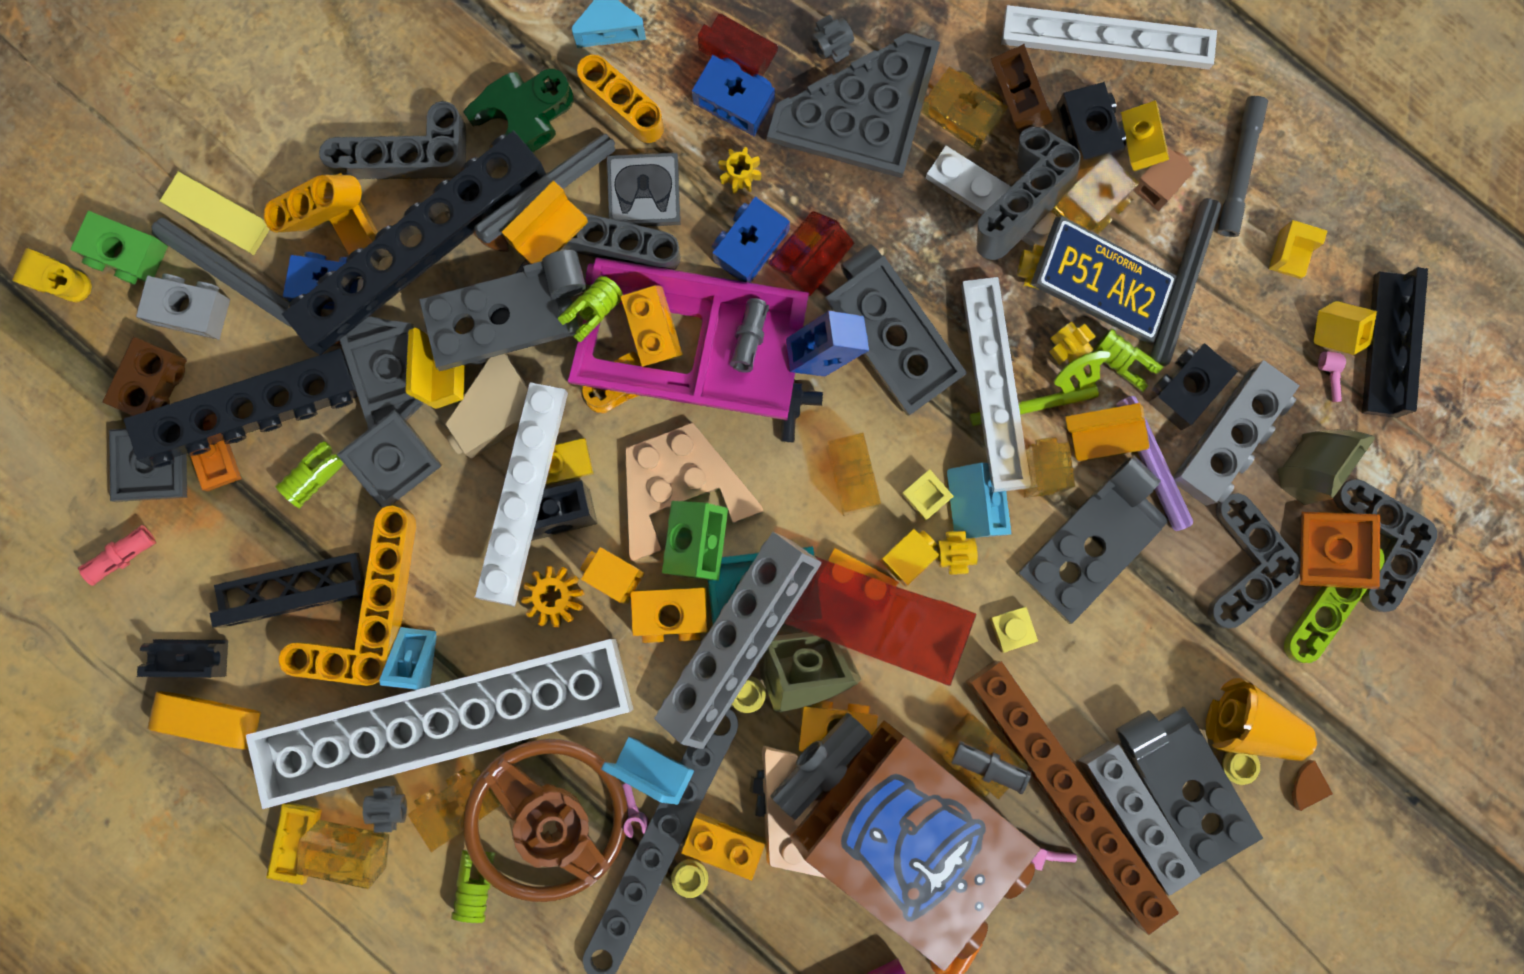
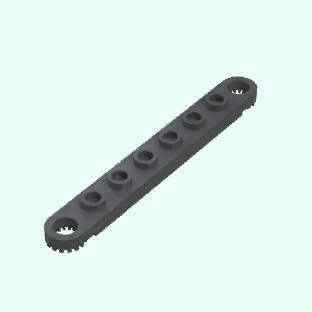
(656, 854)

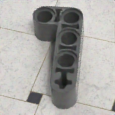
(396, 149)
(1049, 173)

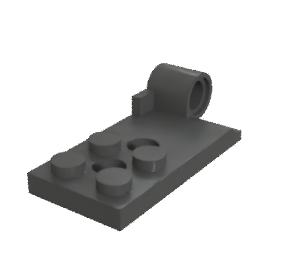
(885, 301)
(534, 305)
(1119, 519)
(1169, 755)

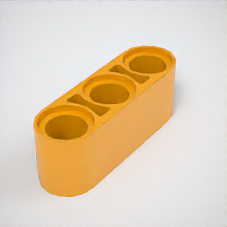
(614, 84)
(312, 203)
(202, 719)

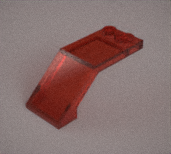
(883, 621)

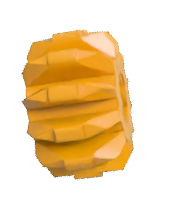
(543, 588)

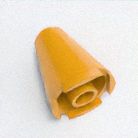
(1257, 724)

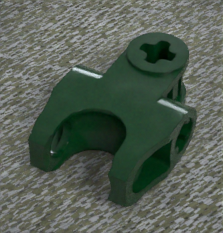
(525, 106)

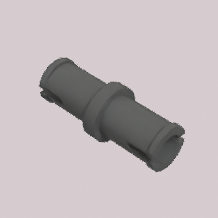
(749, 335)
(991, 767)

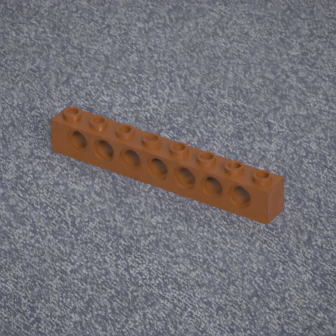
(1072, 797)

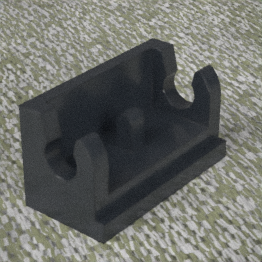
(184, 658)

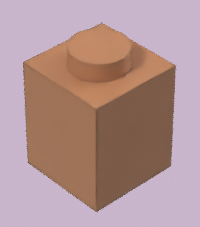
(1164, 179)

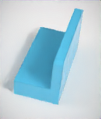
(975, 505)
(650, 772)

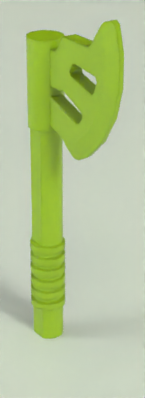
(1086, 386)

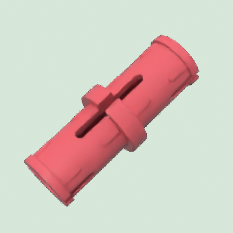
(117, 555)

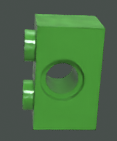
(102, 236)
(695, 540)

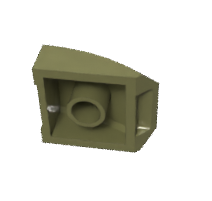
(1322, 463)
(805, 670)

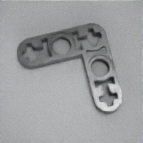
(1399, 534)
(1263, 558)

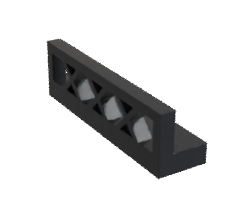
(1396, 343)
(287, 603)

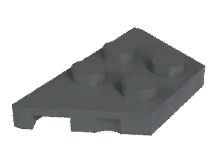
(378, 367)

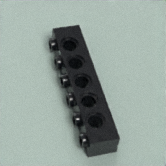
(150, 429)

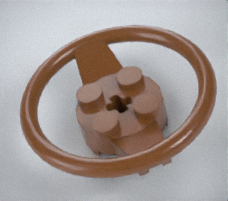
(531, 808)

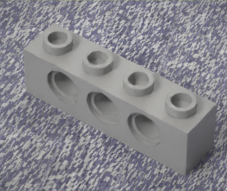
(1259, 383)
(1139, 817)

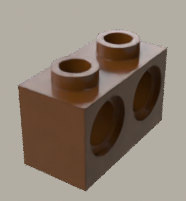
(1021, 89)
(136, 376)

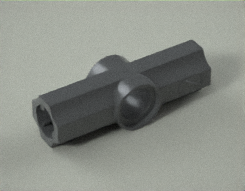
(821, 766)

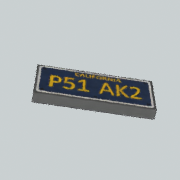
(1103, 279)

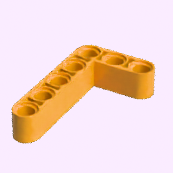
(372, 611)

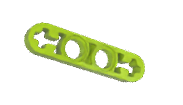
(1340, 610)

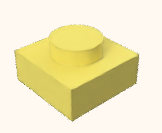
(927, 495)
(1013, 629)

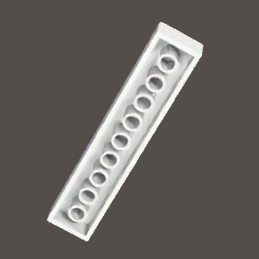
(439, 723)

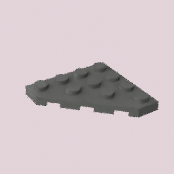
(863, 111)

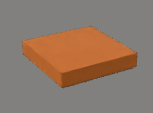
(1340, 550)

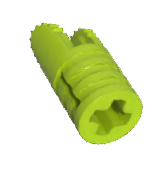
(593, 306)
(1122, 356)
(309, 475)
(470, 893)

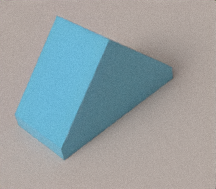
(607, 23)
(410, 659)

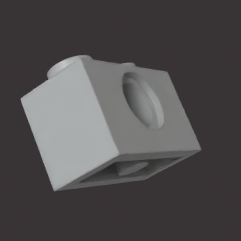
(162, 303)

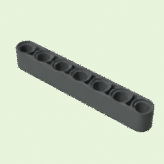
(614, 234)

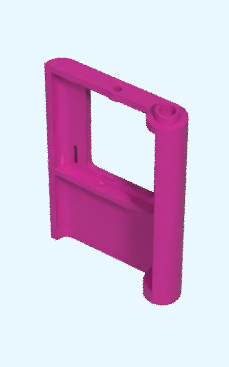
(721, 308)

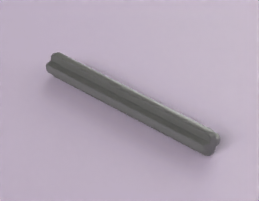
(563, 175)
(220, 268)
(1186, 281)

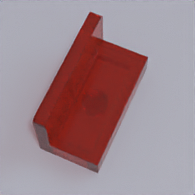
(738, 43)
(812, 251)

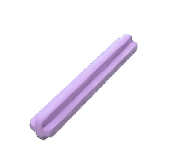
(1167, 489)

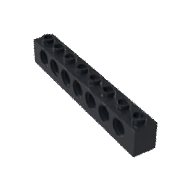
(410, 262)

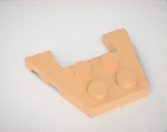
(677, 468)
(778, 824)

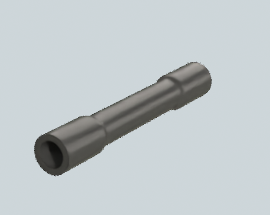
(1234, 205)

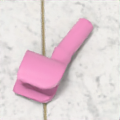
(1334, 363)
(633, 813)
(1044, 854)

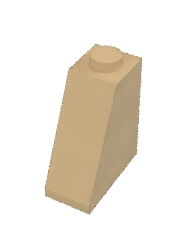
(489, 408)

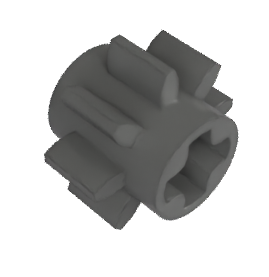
(832, 38)
(385, 809)

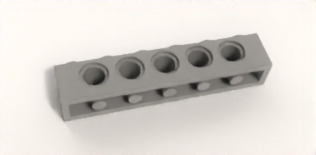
(737, 641)

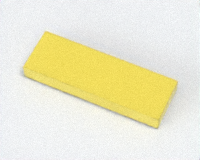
(215, 213)

